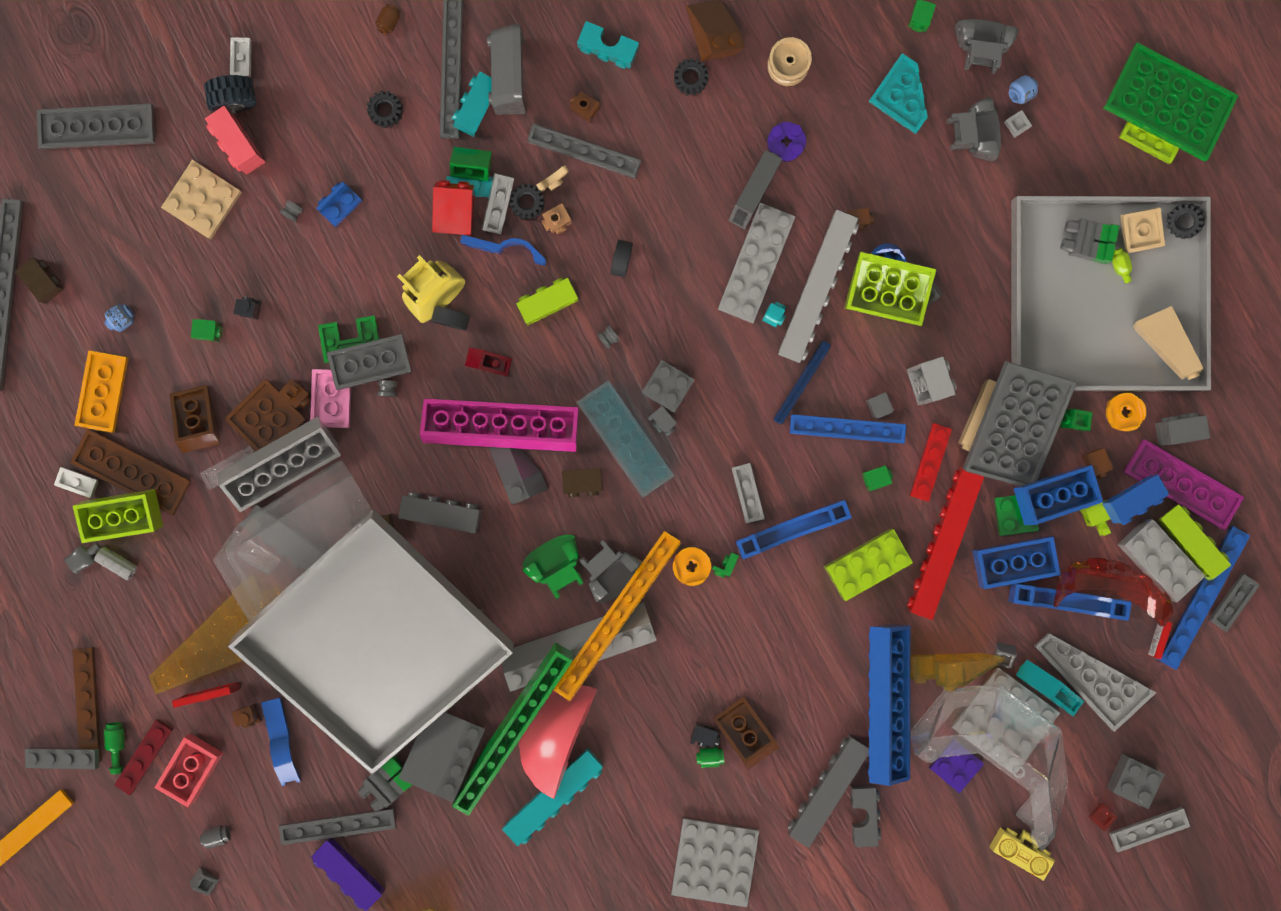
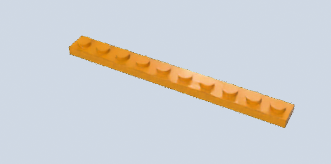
(617, 616)

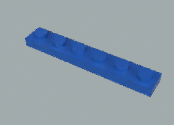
(847, 429)

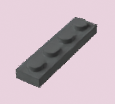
(62, 758)

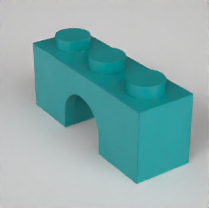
(622, 53)

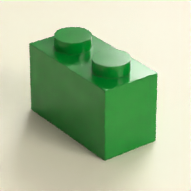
(470, 164)

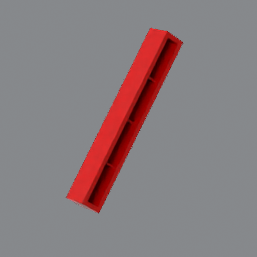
(945, 543)

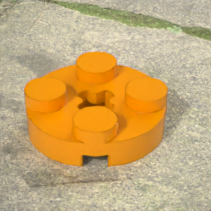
(1134, 418)
(701, 571)

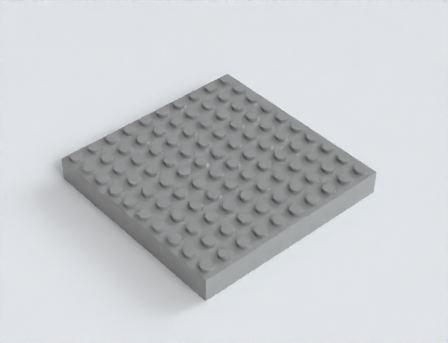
(1080, 314)
(372, 643)

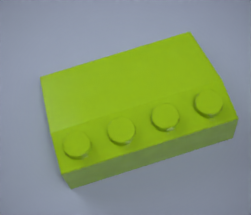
(890, 289)

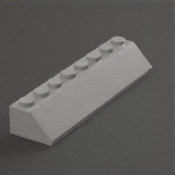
(527, 657)

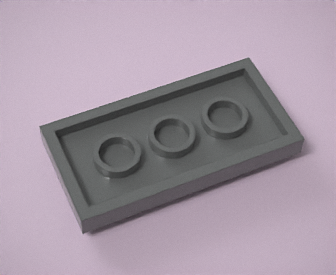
(369, 362)

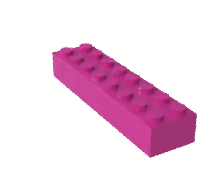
(499, 425)

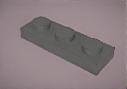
(1234, 602)

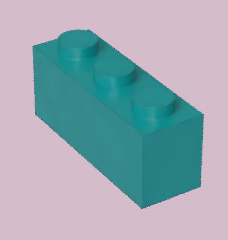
(474, 104)

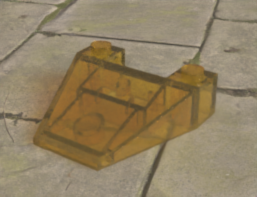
(952, 669)

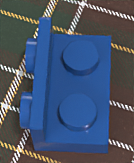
(338, 204)

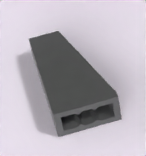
(755, 189)

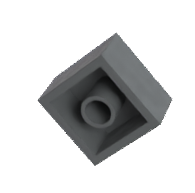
(667, 386)
(1182, 429)
(1135, 781)

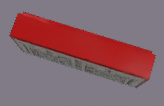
(1159, 640)

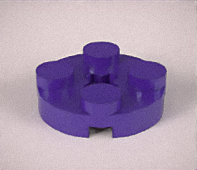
(794, 133)

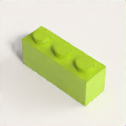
(547, 301)

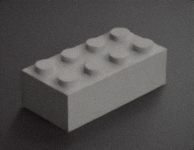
(931, 381)
(1161, 559)

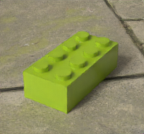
(118, 516)
(868, 564)

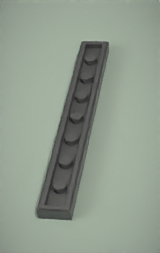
(451, 67)

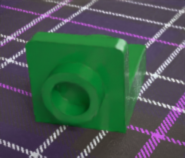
(1076, 420)
(729, 563)

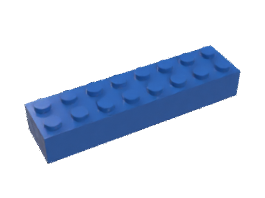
(889, 704)

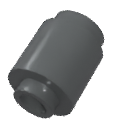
(215, 836)

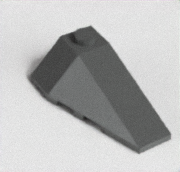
(518, 474)

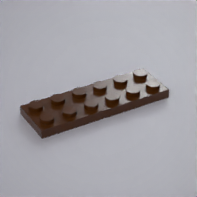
(129, 470)

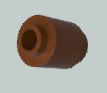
(387, 19)

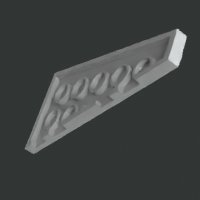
(1100, 686)

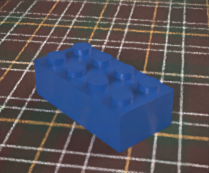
(1058, 495)
(1016, 562)

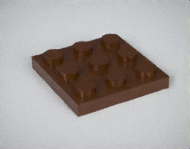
(264, 416)

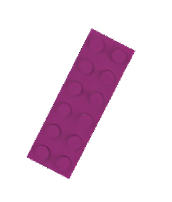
(1185, 484)

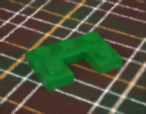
(331, 338)

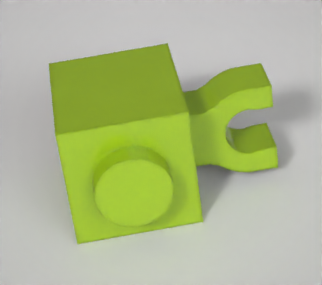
(1097, 516)

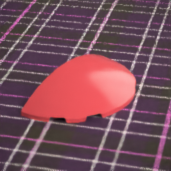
(551, 738)

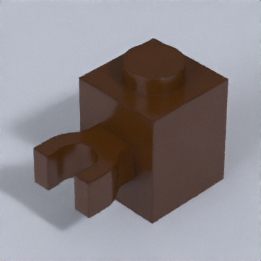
(295, 394)

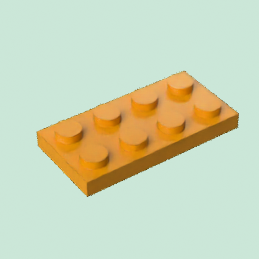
(101, 391)

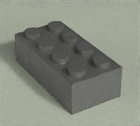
(440, 513)

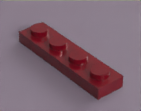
(143, 757)

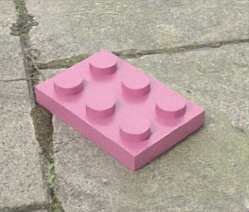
(328, 403)

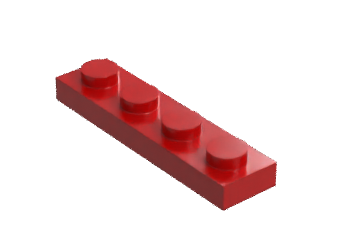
(930, 462)

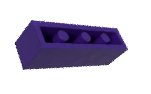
(347, 874)

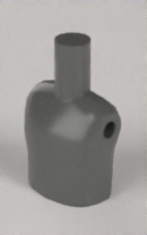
(81, 558)

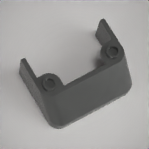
(507, 70)

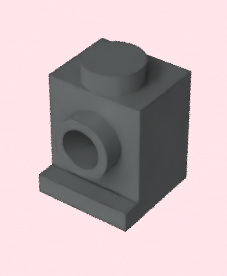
(663, 421)

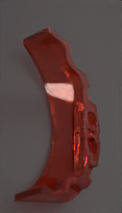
(1117, 579)

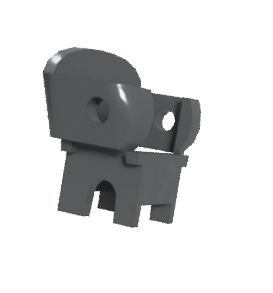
(984, 41)
(978, 130)
(610, 572)

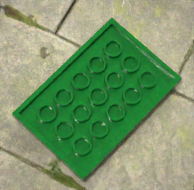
(1171, 102)

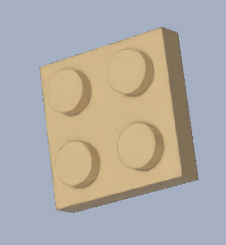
(1142, 230)

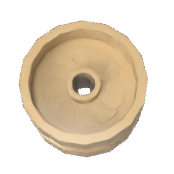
(789, 50)

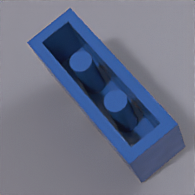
(1136, 499)

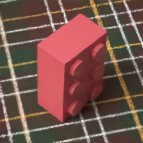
(234, 140)
(189, 770)

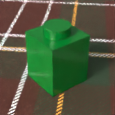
(921, 16)
(206, 330)
(877, 477)

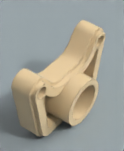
(553, 180)

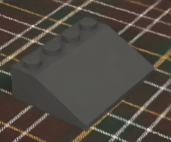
(442, 756)

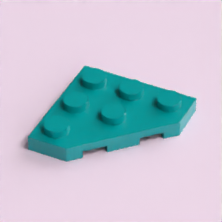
(902, 95)

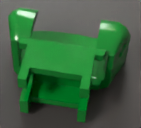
(554, 563)

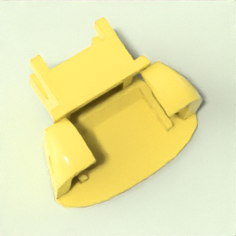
(430, 287)

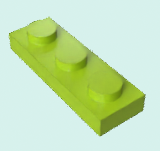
(1148, 143)

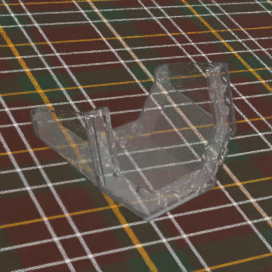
(1009, 736)

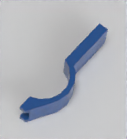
(498, 248)
(280, 741)

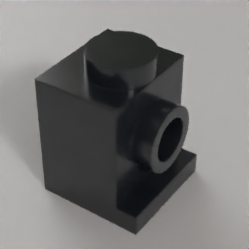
(247, 307)
(705, 736)

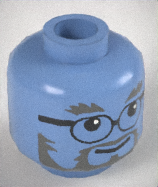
(1023, 89)
(119, 317)

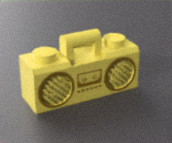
(1028, 858)

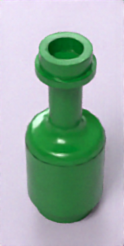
(114, 742)

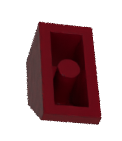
(488, 362)

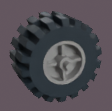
(231, 91)

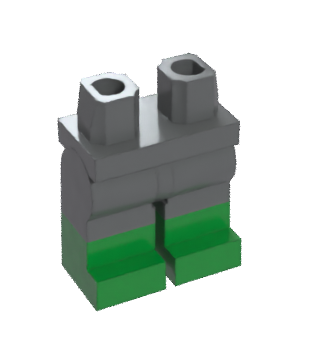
(1090, 240)
(382, 787)

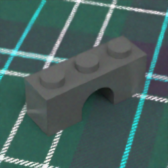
(867, 832)

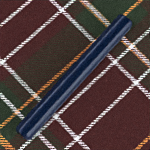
(802, 382)

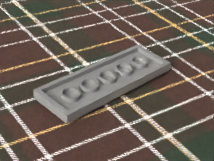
(756, 263)

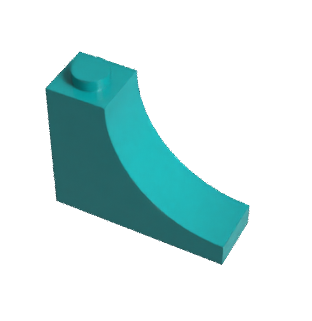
(1050, 687)

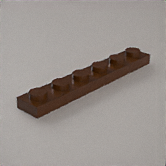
(86, 698)

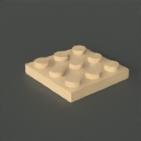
(201, 199)

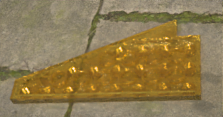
(203, 650)

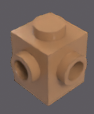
(556, 219)

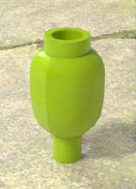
(1122, 264)

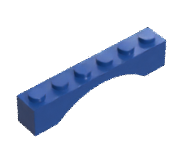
(793, 528)
(1074, 602)

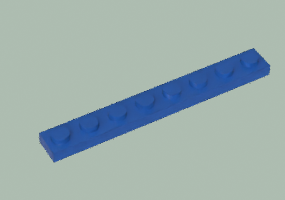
(1202, 602)

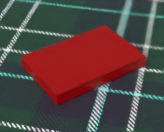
(206, 694)

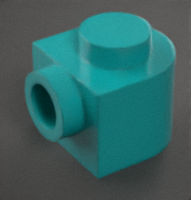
(774, 314)

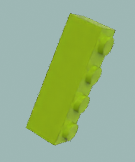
(1194, 542)

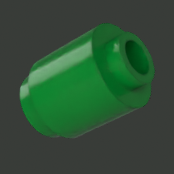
(710, 757)

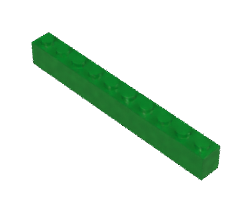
(512, 728)

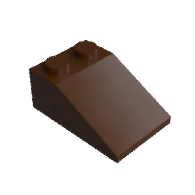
(714, 30)
(194, 419)
(746, 733)

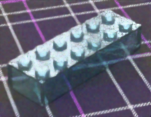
(625, 439)

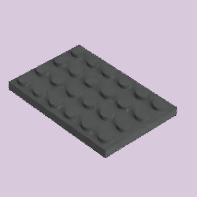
(1019, 424)

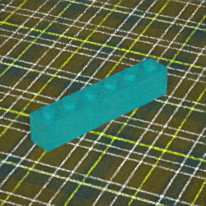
(541, 806)

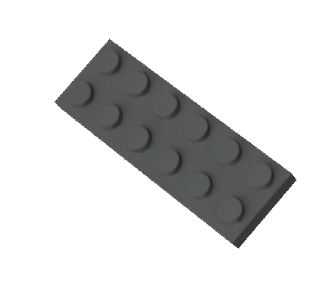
(95, 126)

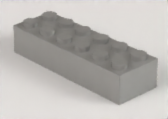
(278, 464)

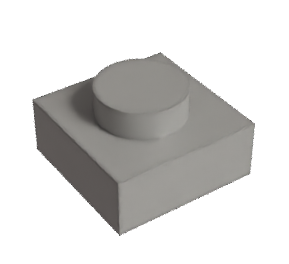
(1018, 124)

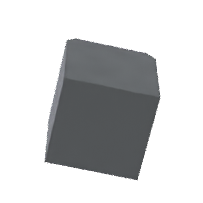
(879, 406)

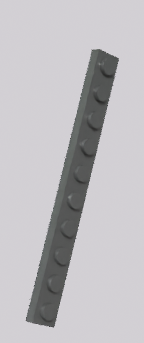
(10, 229)

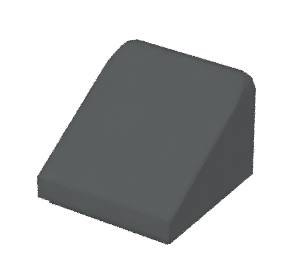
(1008, 651)
(203, 881)

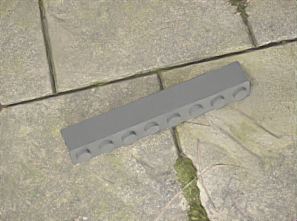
(818, 285)

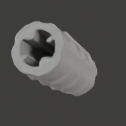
(115, 563)

